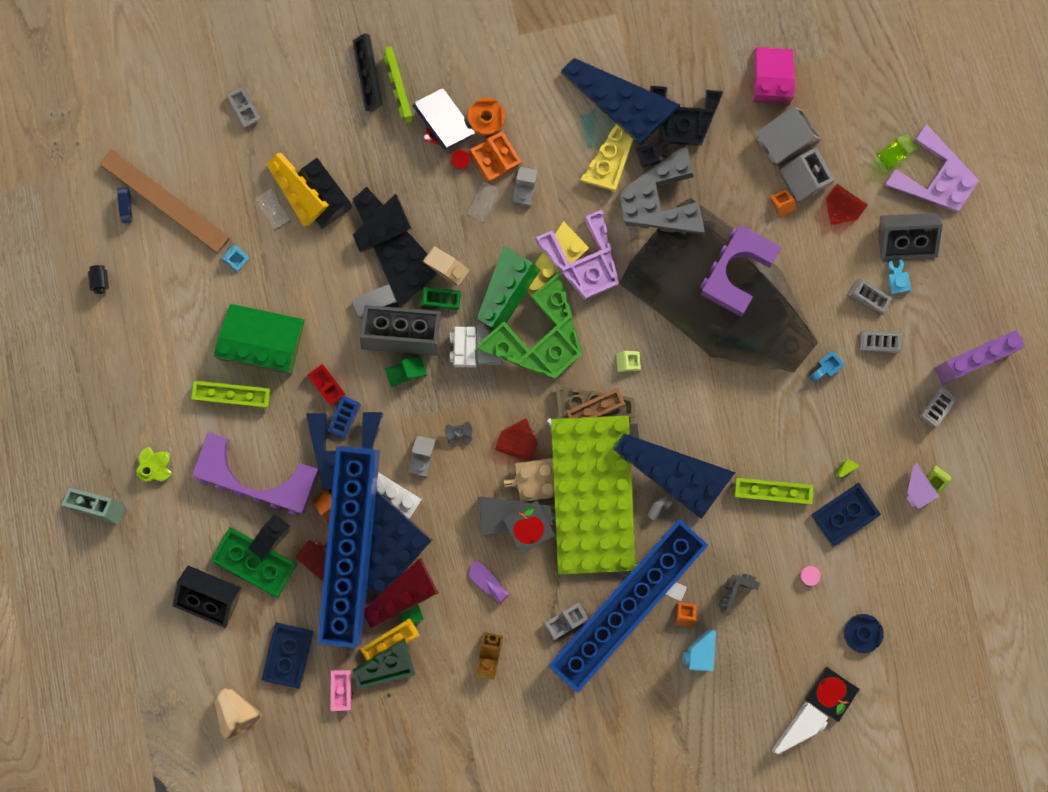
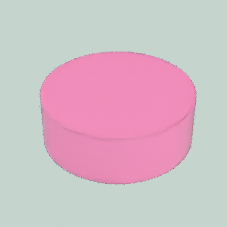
(810, 575)

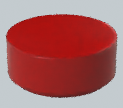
(460, 159)

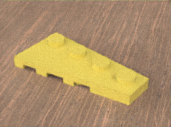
(610, 161)
(572, 248)

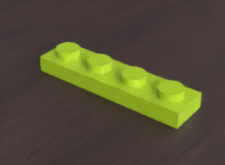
(399, 92)
(231, 394)
(773, 491)

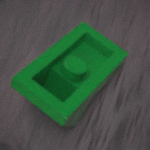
(406, 371)

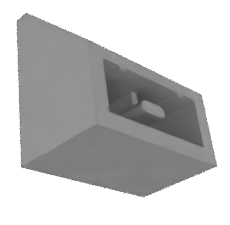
(807, 175)

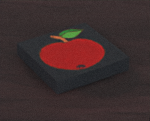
(832, 694)

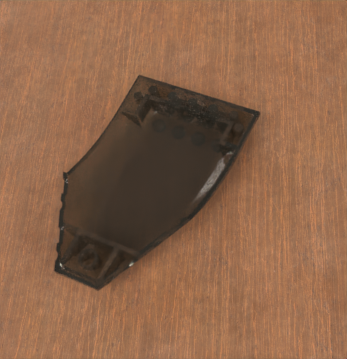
(669, 280)

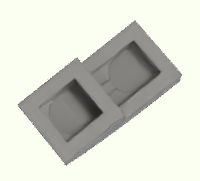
(243, 106)
(379, 297)
(565, 621)

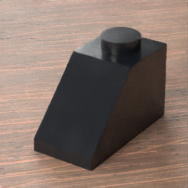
(269, 536)

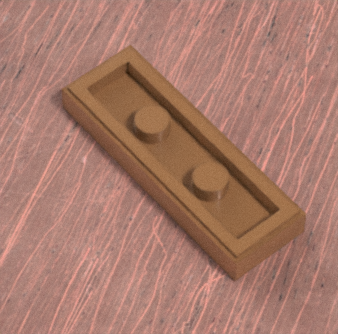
(598, 406)

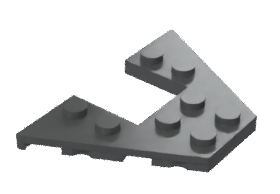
(642, 202)

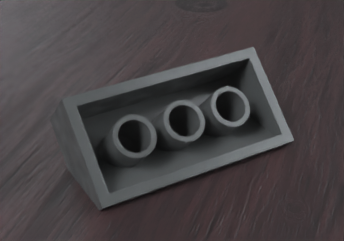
(400, 330)

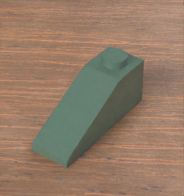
(94, 505)

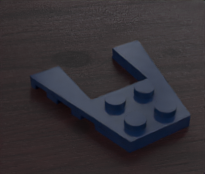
(326, 459)

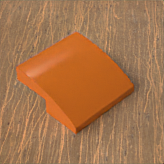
(495, 157)

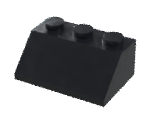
(328, 190)
(206, 596)

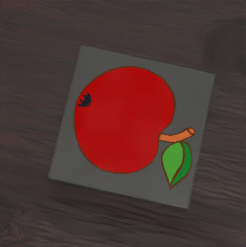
(528, 527)

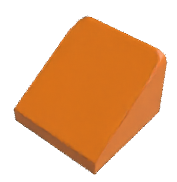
(783, 202)
(686, 615)

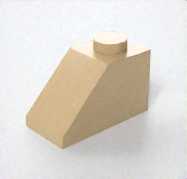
(446, 266)

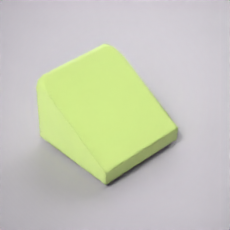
(628, 361)

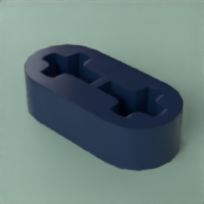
(125, 205)

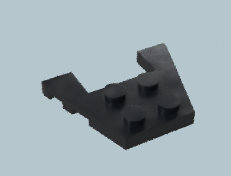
(687, 123)

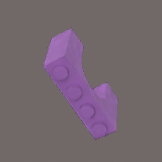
(743, 243)
(979, 357)

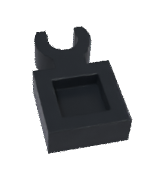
(650, 154)

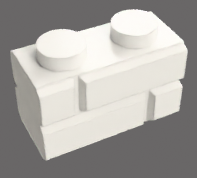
(464, 347)

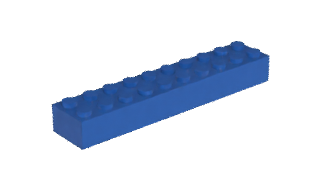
(348, 546)
(628, 605)

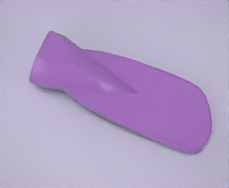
(487, 581)

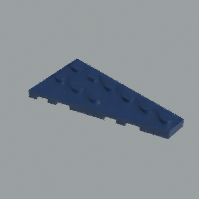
(628, 105)
(683, 477)

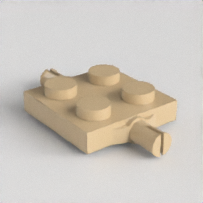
(533, 480)

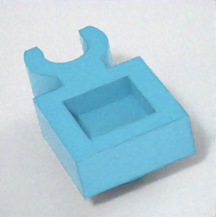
(898, 281)

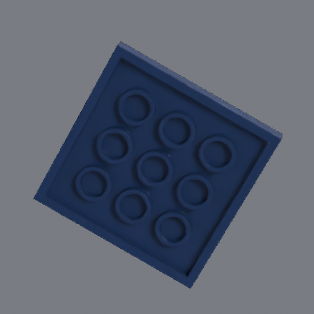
(393, 545)

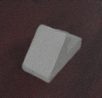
(524, 186)
(421, 456)

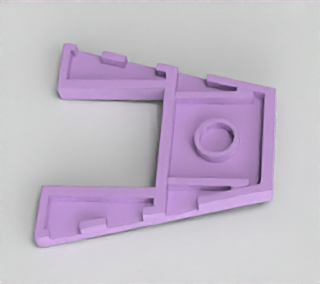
(951, 184)
(592, 273)

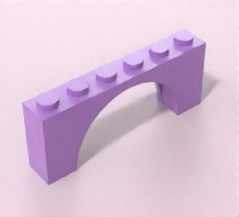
(214, 468)

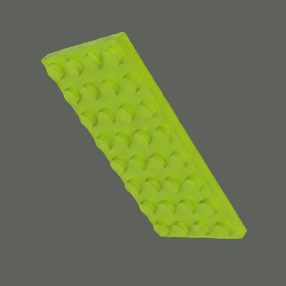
(592, 496)

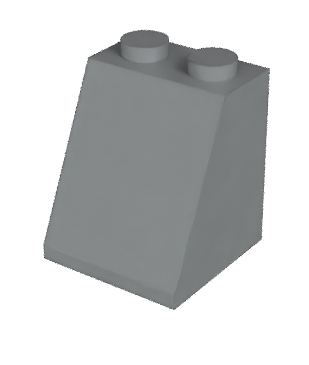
(787, 135)

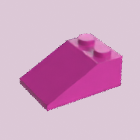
(773, 75)

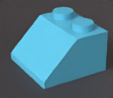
(701, 652)

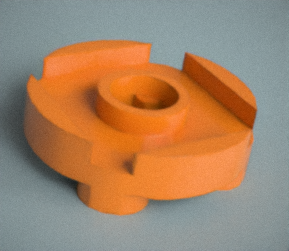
(494, 109)

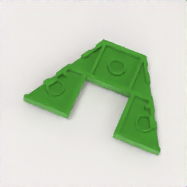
(551, 353)

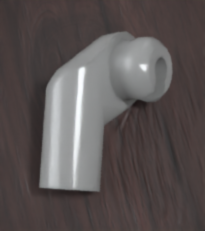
(657, 506)

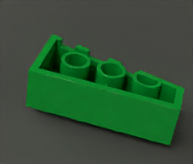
(507, 288)

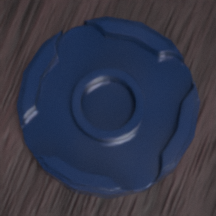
(863, 633)

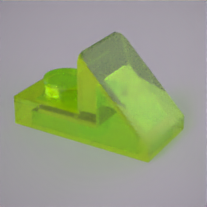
(897, 151)

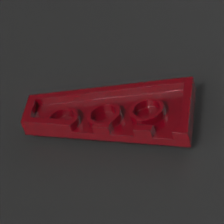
(404, 593)

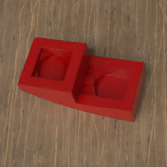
(326, 384)

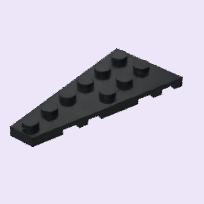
(399, 256)

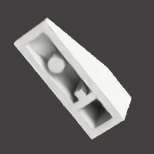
(803, 726)

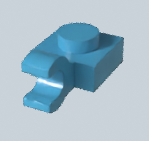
(828, 365)

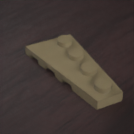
(571, 397)

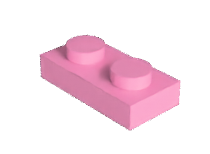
(340, 690)

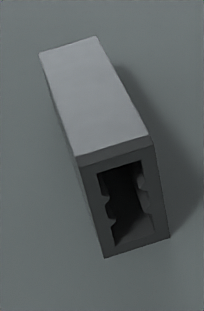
(494, 509)

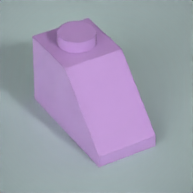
(920, 488)

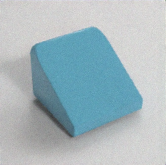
(235, 257)

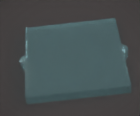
(596, 127)

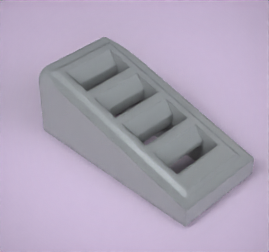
(861, 283)
(888, 349)
(924, 416)

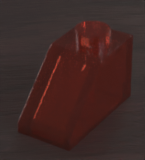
(313, 558)

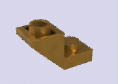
(489, 656)

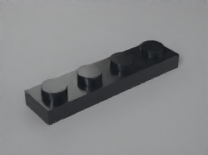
(367, 72)

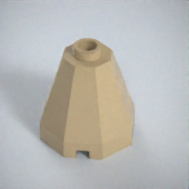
(235, 714)

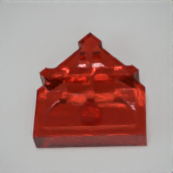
(843, 206)
(518, 441)

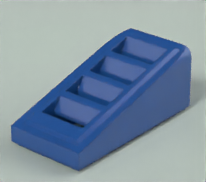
(344, 400)

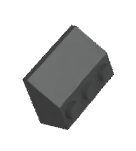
(909, 236)

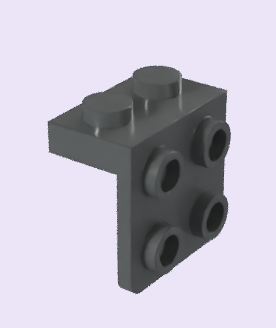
(732, 585)

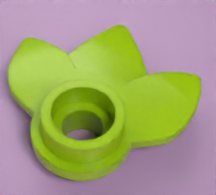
(155, 463)

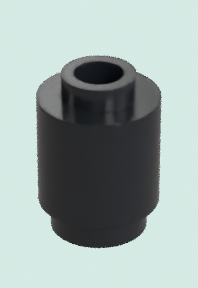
(98, 279)

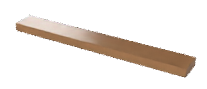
(164, 201)

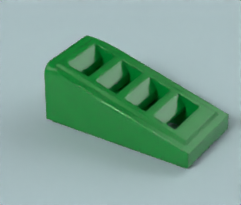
(440, 305)

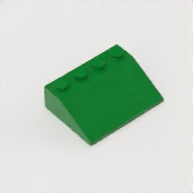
(259, 339)

